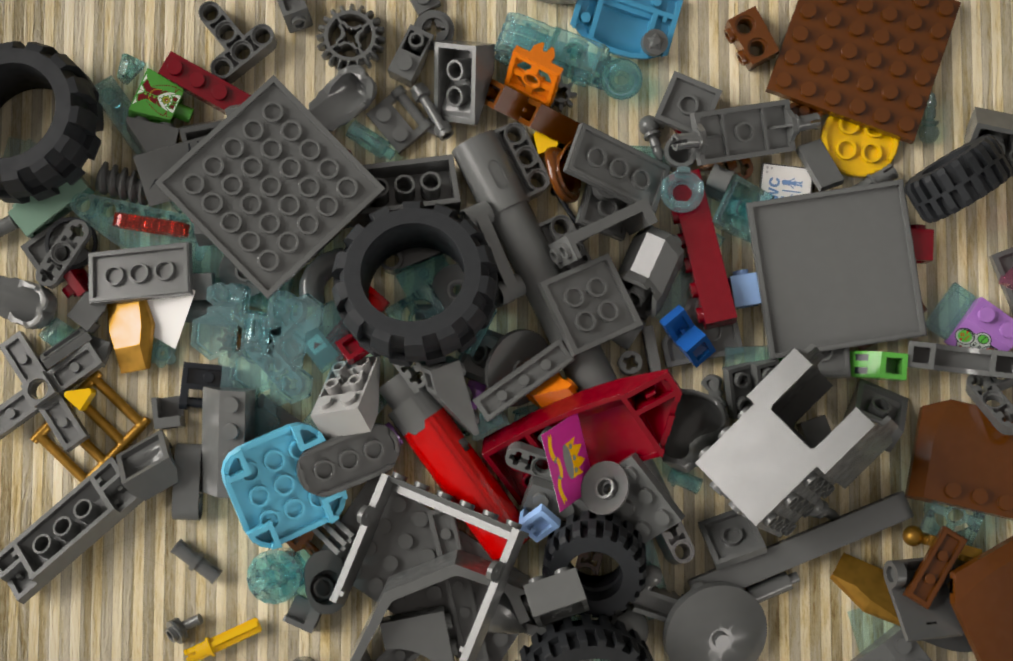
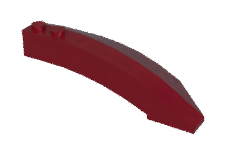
(614, 421)

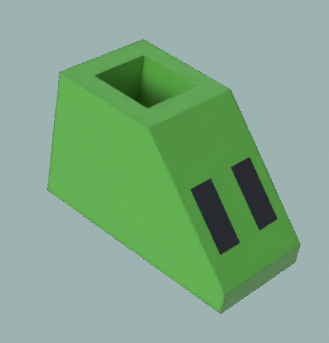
(879, 365)

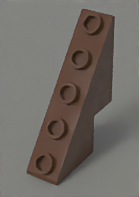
(531, 113)

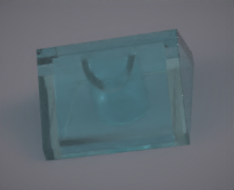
(731, 213)

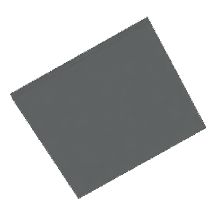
(836, 268)

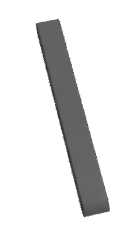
(814, 542)

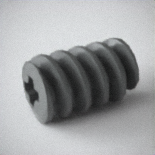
(120, 184)

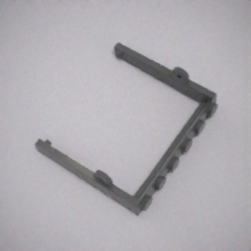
(497, 572)

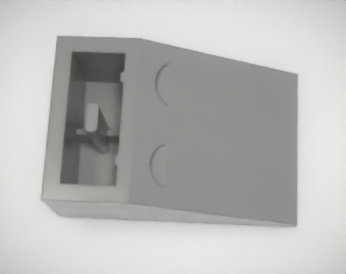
(348, 398)

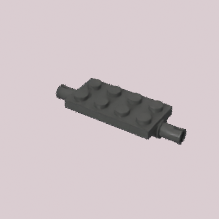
(744, 132)

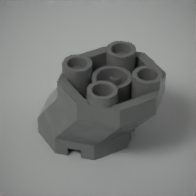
(651, 269)

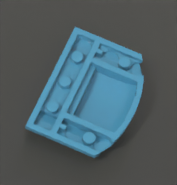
(624, 23)

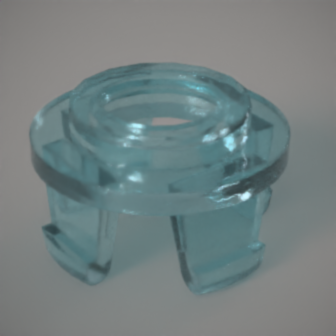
(682, 176)

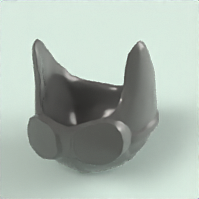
(695, 426)

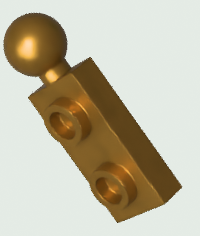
(914, 536)

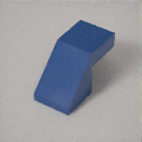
(687, 336)

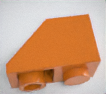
(552, 391)

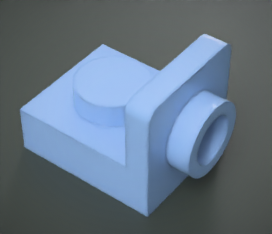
(538, 522)

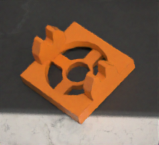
(524, 80)

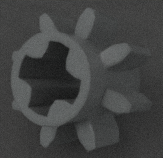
(561, 102)

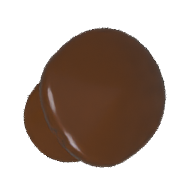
(564, 185)

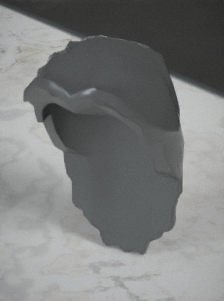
(344, 97)
(26, 303)

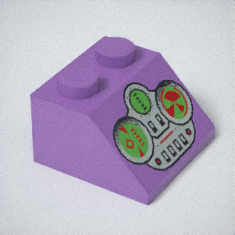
(983, 328)

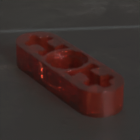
(151, 225)

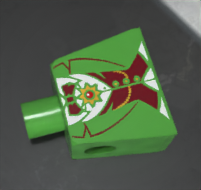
(159, 100)

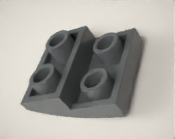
(741, 380)

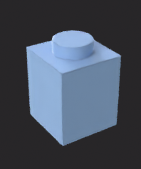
(744, 289)

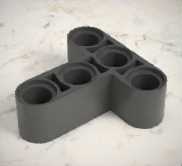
(236, 44)

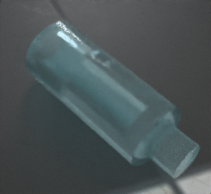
(370, 140)

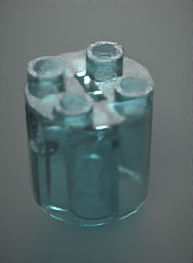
(264, 575)

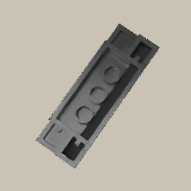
(66, 531)

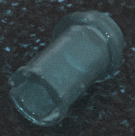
(685, 481)

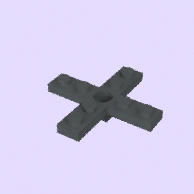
(59, 379)

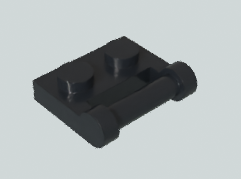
(195, 377)

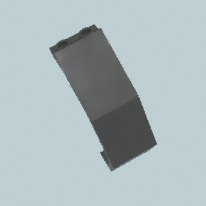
(434, 571)

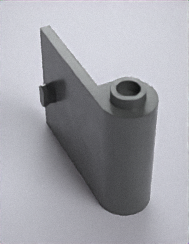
(912, 616)

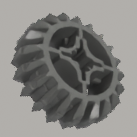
(359, 32)

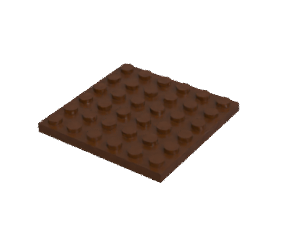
(865, 60)

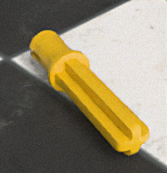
(223, 640)

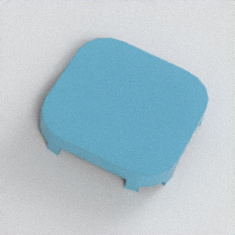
(266, 487)

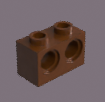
(758, 36)

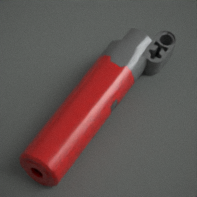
(447, 452)

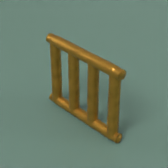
(122, 442)

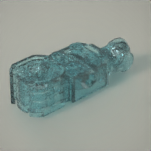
(592, 59)

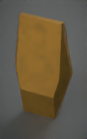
(131, 334)
(865, 587)

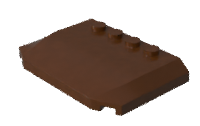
(961, 460)
(985, 602)

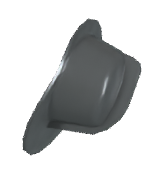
(320, 579)

